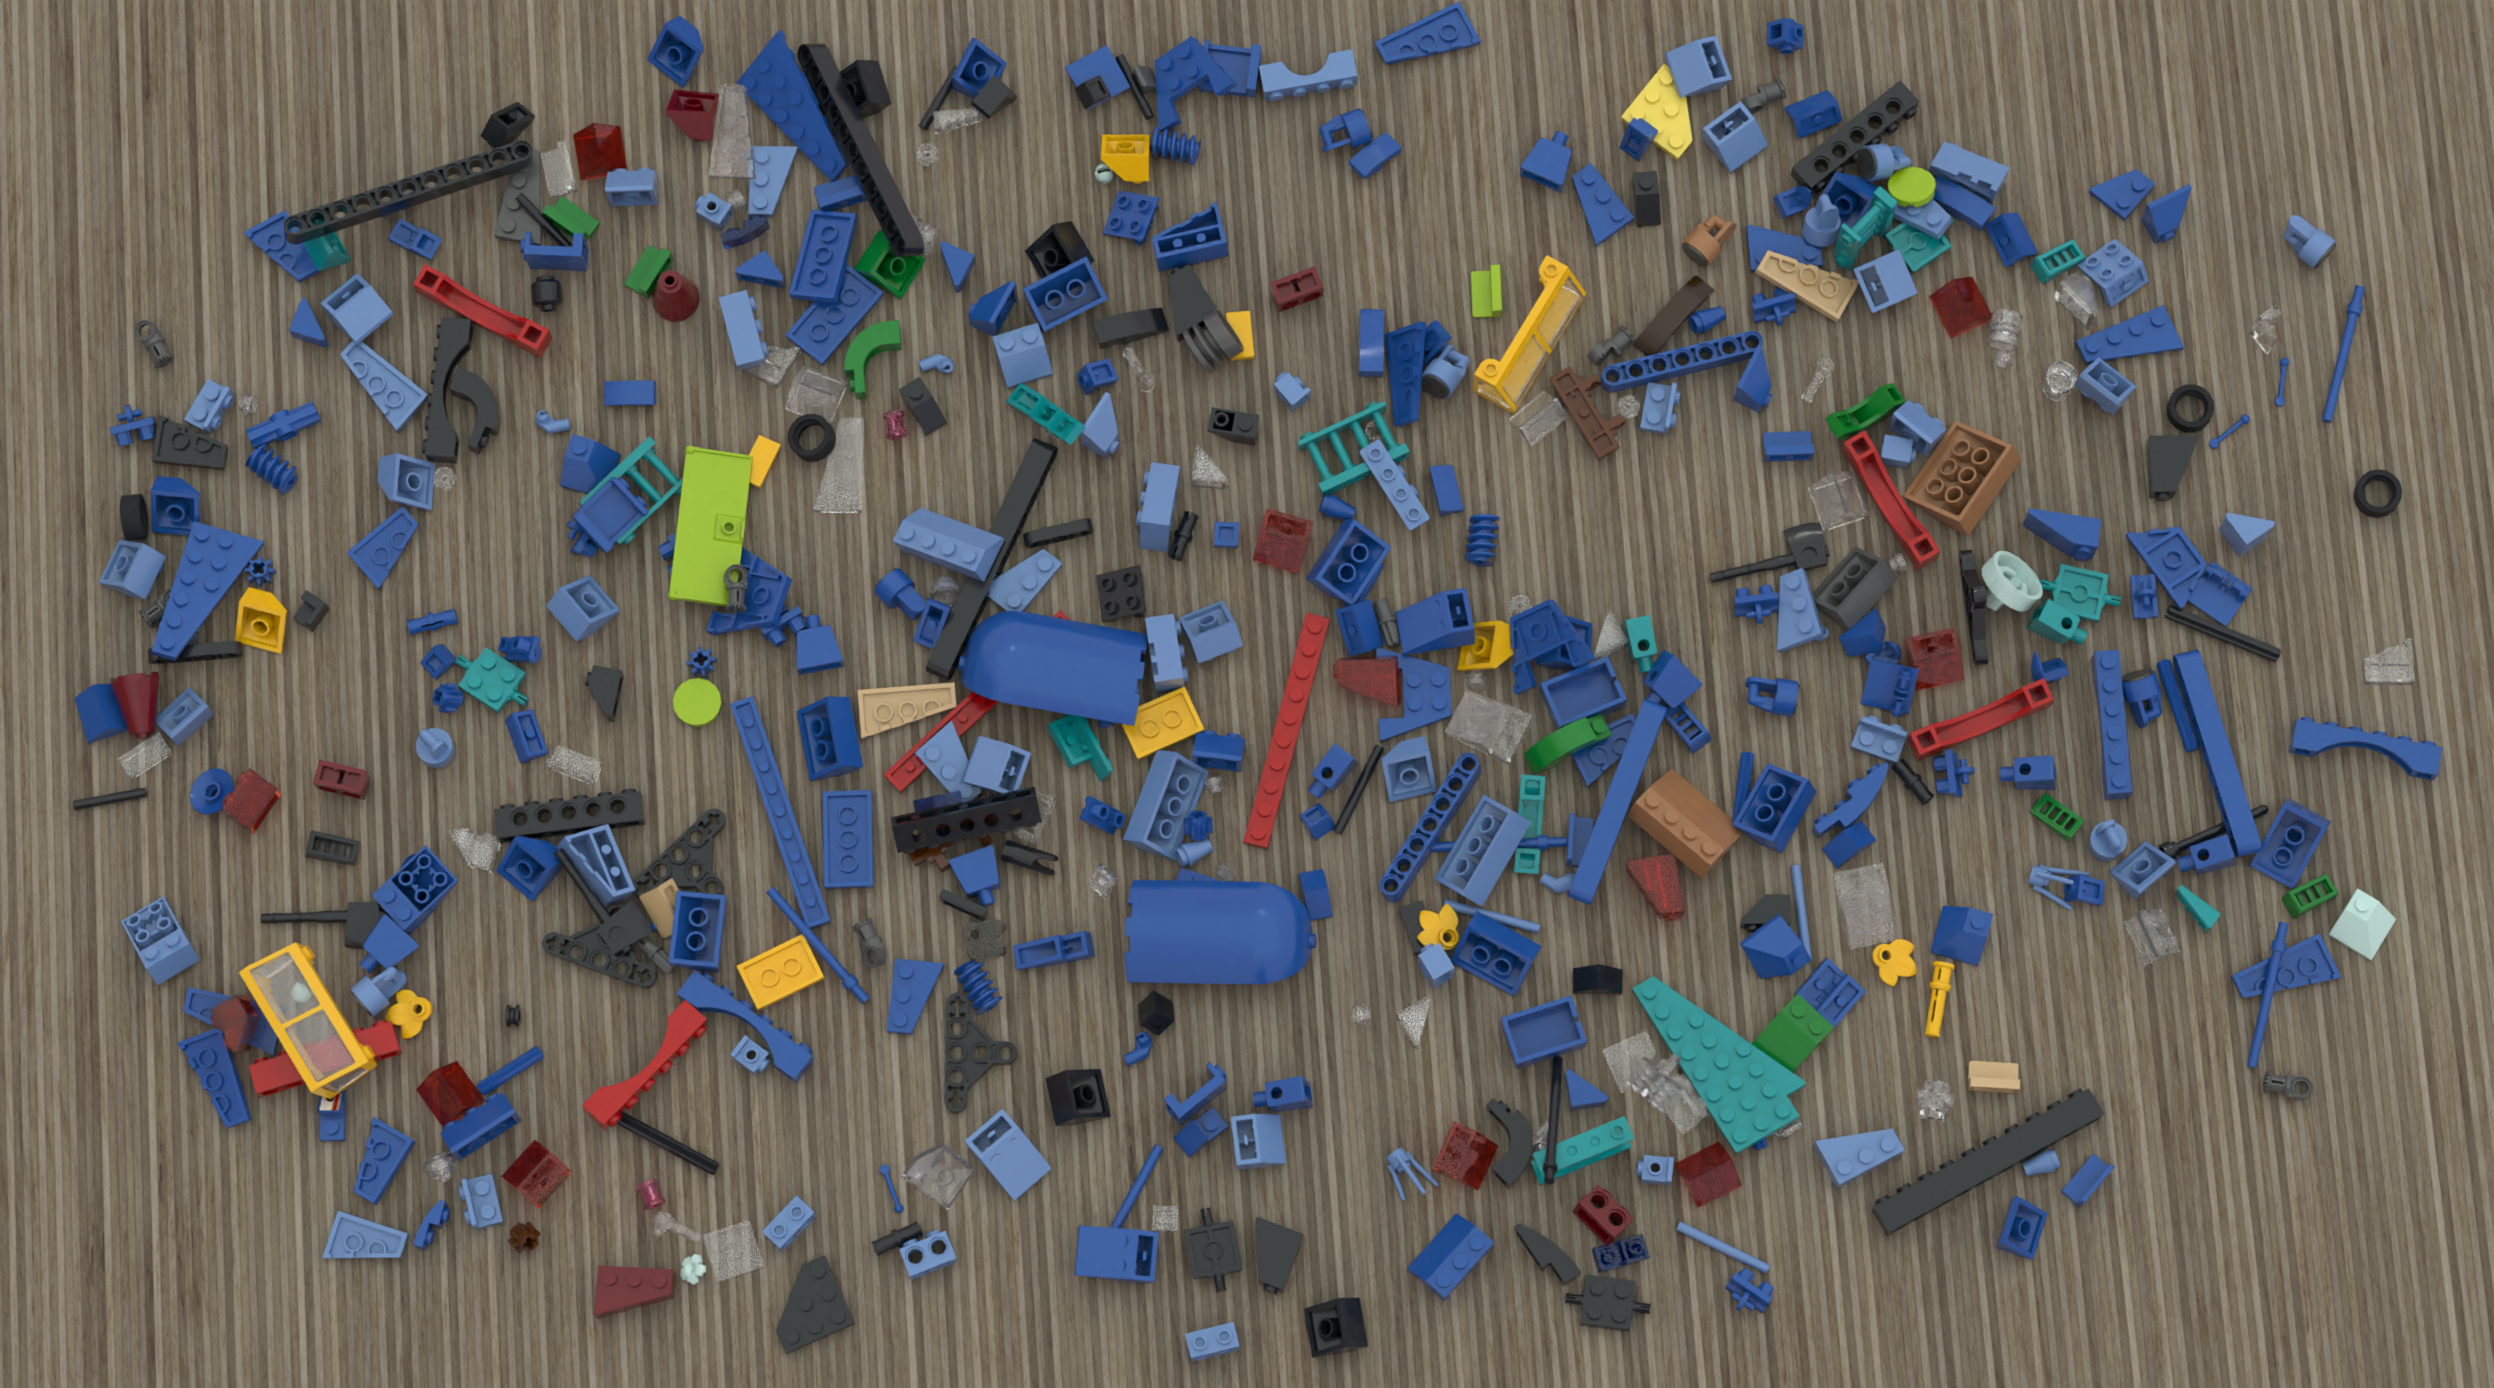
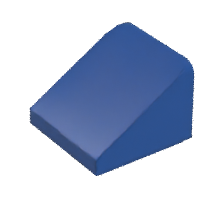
(438, 661)
(1317, 821)

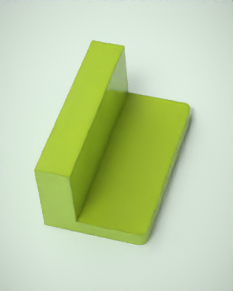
(1486, 293)

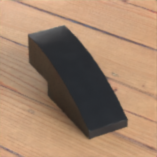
(1129, 327)
(1548, 1254)

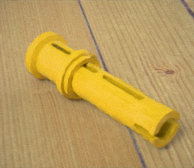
(1939, 987)

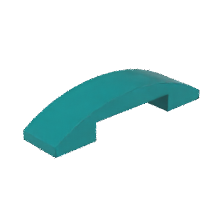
(1530, 807)

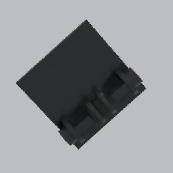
(1121, 593)

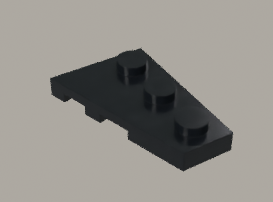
(184, 447)

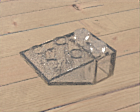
(1489, 726)
(1865, 905)

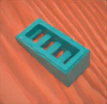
(2044, 268)
(2199, 909)

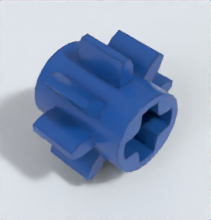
(260, 578)
(696, 660)
(447, 697)
(1198, 825)

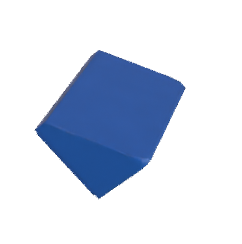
(1446, 489)
(526, 735)

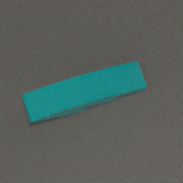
(1045, 414)

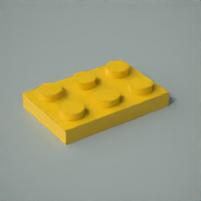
(1163, 723)
(780, 972)

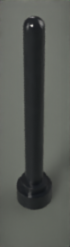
(2173, 849)

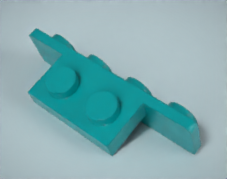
(1079, 744)

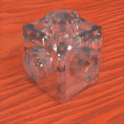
(1935, 1100)

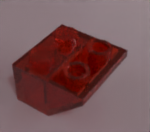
(1283, 540)
(1936, 657)
(250, 800)
(237, 1022)
(1465, 1156)
(536, 1174)

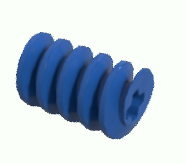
(1175, 146)
(271, 469)
(1480, 539)
(977, 986)

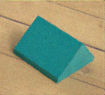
(326, 250)

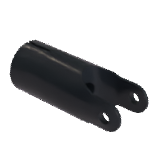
(1027, 857)

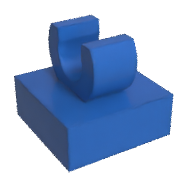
(1226, 534)

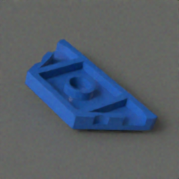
(2171, 559)

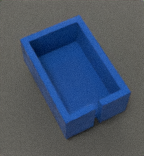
(1583, 693)
(1543, 1032)

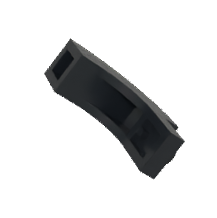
(476, 391)
(1516, 1159)

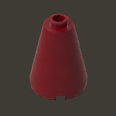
(675, 296)
(138, 701)

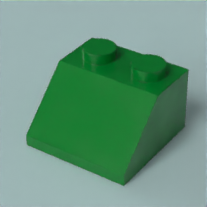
(886, 269)

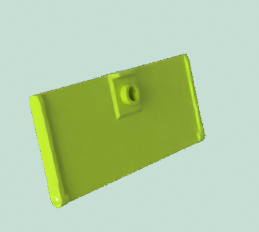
(709, 524)

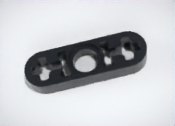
(1058, 533)

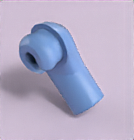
(938, 362)
(549, 424)
(1557, 885)

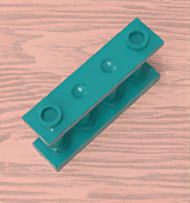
(1874, 222)
(628, 468)
(1351, 472)
(1586, 1149)

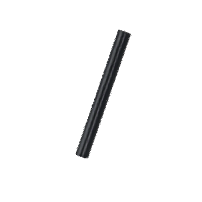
(1358, 789)

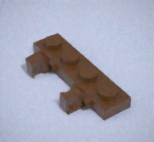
(1576, 397)
(936, 854)

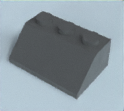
(1854, 587)

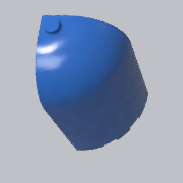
(1056, 665)
(1215, 932)

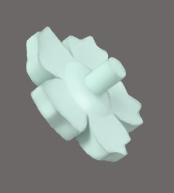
(692, 1269)

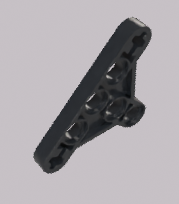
(1975, 606)
(696, 854)
(592, 945)
(969, 1041)

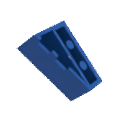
(1192, 241)

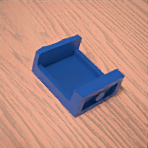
(1239, 64)
(556, 257)
(609, 513)
(1199, 1099)

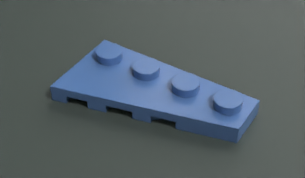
(389, 388)

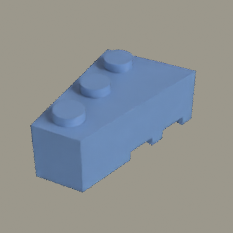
(1970, 171)
(743, 330)
(1158, 506)
(1166, 653)
(599, 863)
(1857, 1154)

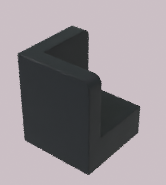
(311, 611)
(1156, 1013)

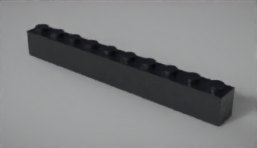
(1987, 1162)

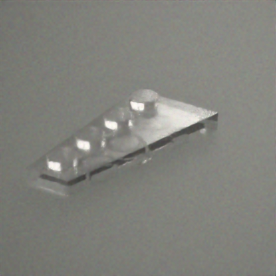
(732, 139)
(843, 476)

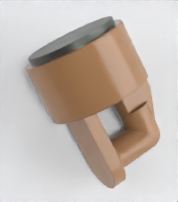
(1702, 246)

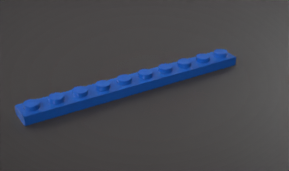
(780, 812)

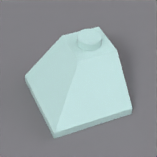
(2363, 924)

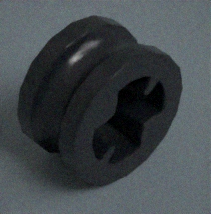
(513, 1016)

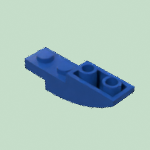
(1860, 797)

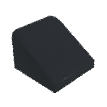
(1092, 92)

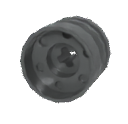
(1213, 340)

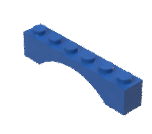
(2114, 743)
(2415, 758)
(707, 997)

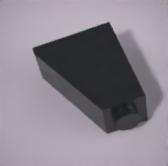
(1188, 300)
(2167, 463)
(1276, 1254)

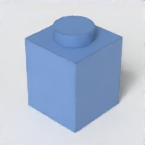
(1897, 451)

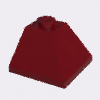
(694, 113)

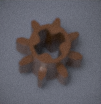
(524, 1237)

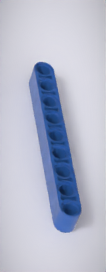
(2217, 753)
(1617, 802)

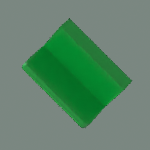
(571, 218)
(648, 270)

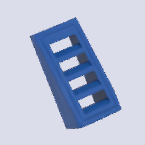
(1694, 739)

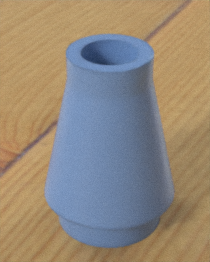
(1190, 853)
(2042, 1163)

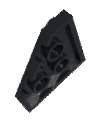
(813, 1308)

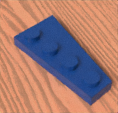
(2137, 336)
(218, 1075)

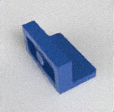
(1814, 113)
(839, 194)
(2011, 238)
(1788, 446)
(1359, 627)
(1578, 836)
(2087, 1180)

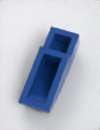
(1962, 203)
(1371, 343)
(1054, 950)

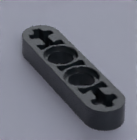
(202, 652)

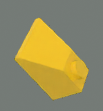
(1127, 156)
(261, 621)
(1490, 647)

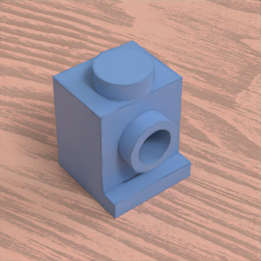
(719, 216)
(1291, 390)
(755, 1065)
(1662, 1177)

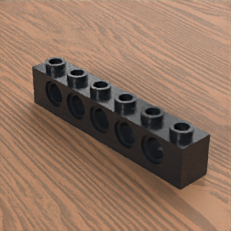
(1897, 96)
(954, 814)
(631, 815)

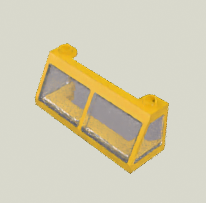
(1512, 377)
(307, 1020)

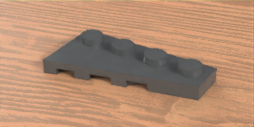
(513, 218)

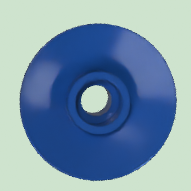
(205, 787)

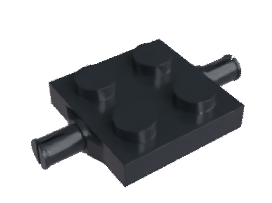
(1213, 1250)
(1607, 1303)

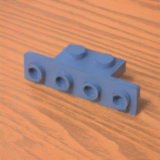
(1394, 485)

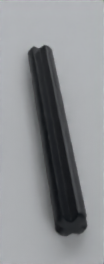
(2223, 633)
(668, 1143)

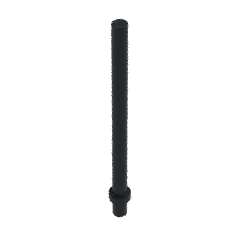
(1550, 1167)

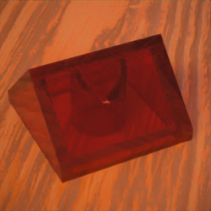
(599, 150)
(1960, 306)
(449, 1093)
(1709, 1174)

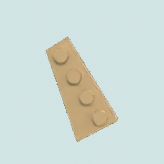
(1817, 288)
(896, 706)

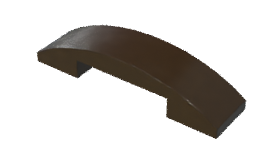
(1673, 315)

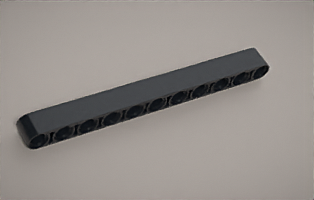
(860, 150)
(402, 201)
(1008, 525)

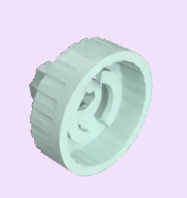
(2010, 582)

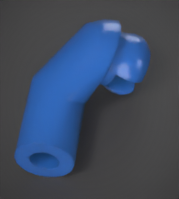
(1141, 1050)

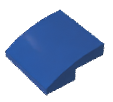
(1099, 63)
(1830, 991)

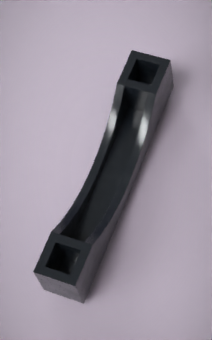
(454, 343)

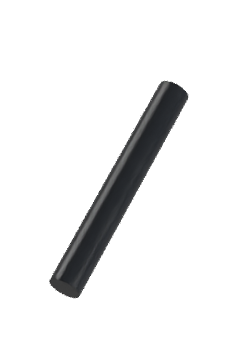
(1134, 86)
(938, 101)
(542, 220)
(109, 798)

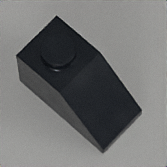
(506, 125)
(1646, 198)
(922, 406)
(605, 688)

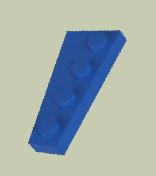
(1433, 35)
(1405, 367)
(2299, 966)
(199, 1003)

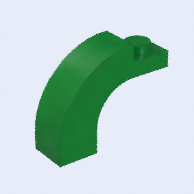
(870, 342)
(1866, 413)
(1566, 741)

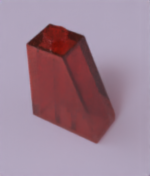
(1371, 676)
(1659, 884)

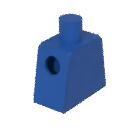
(1548, 162)
(817, 648)
(1670, 681)
(1337, 761)
(2041, 775)
(2217, 850)
(977, 874)
(386, 945)
(1295, 1095)

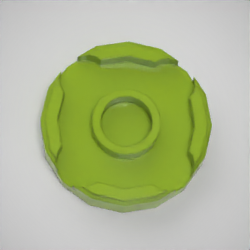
(1912, 186)
(697, 702)

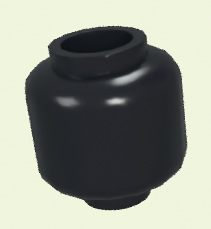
(546, 293)

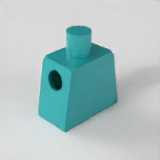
(2056, 623)
(1640, 631)

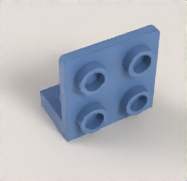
(2115, 271)

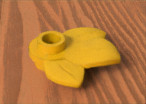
(1437, 925)
(1898, 961)
(406, 1015)

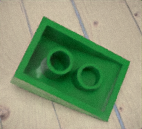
(1793, 1034)

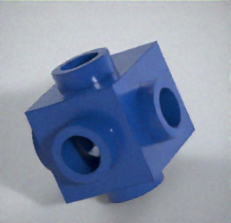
(1785, 35)

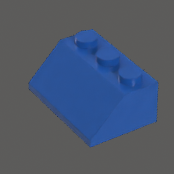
(1064, 294)
(1348, 562)
(829, 738)
(1775, 807)
(698, 931)
(1495, 953)
(480, 1126)
(1451, 1256)

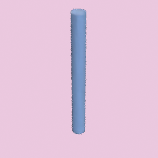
(1800, 907)
(1500, 918)
(1723, 1247)

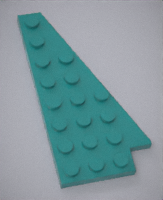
(1734, 1078)

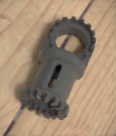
(1765, 94)
(154, 344)
(1614, 346)
(736, 590)
(156, 610)
(870, 942)
(2285, 1085)

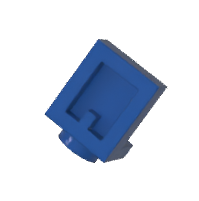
(1096, 375)
(2085, 890)

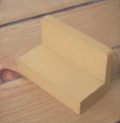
(661, 906)
(1993, 1077)

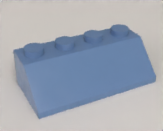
(948, 543)
(1164, 802)
(1482, 850)

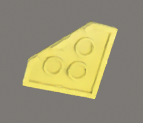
(1665, 111)

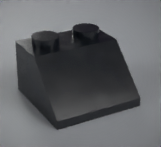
(867, 86)
(1057, 249)
(1077, 1097)
(1336, 1327)

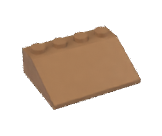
(1962, 477)
(1685, 822)

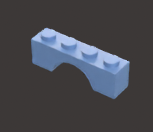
(1281, 82)

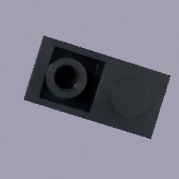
(1234, 425)
(1765, 910)

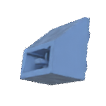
(1698, 67)
(1734, 137)
(1885, 281)
(356, 308)
(996, 766)
(1257, 1141)

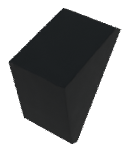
(993, 98)
(1597, 980)

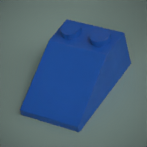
(2069, 533)
(2290, 843)

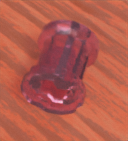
(895, 424)
(651, 1194)

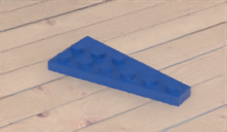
(789, 101)
(205, 575)

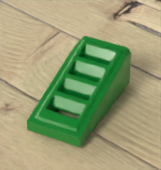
(2062, 810)
(2296, 903)

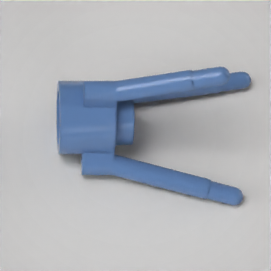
(2042, 875)
(1400, 1162)

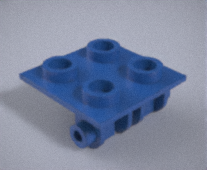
(1131, 216)
(2219, 594)
(1890, 687)

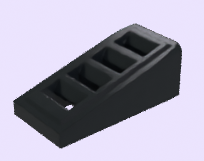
(320, 855)

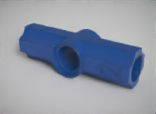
(283, 425)

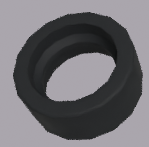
(2199, 392)
(823, 449)
(2390, 480)
(134, 517)

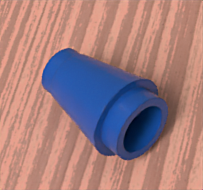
(1706, 319)
(1336, 508)

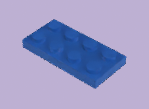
(823, 256)
(829, 324)
(848, 839)

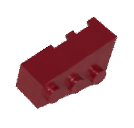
(630, 1288)

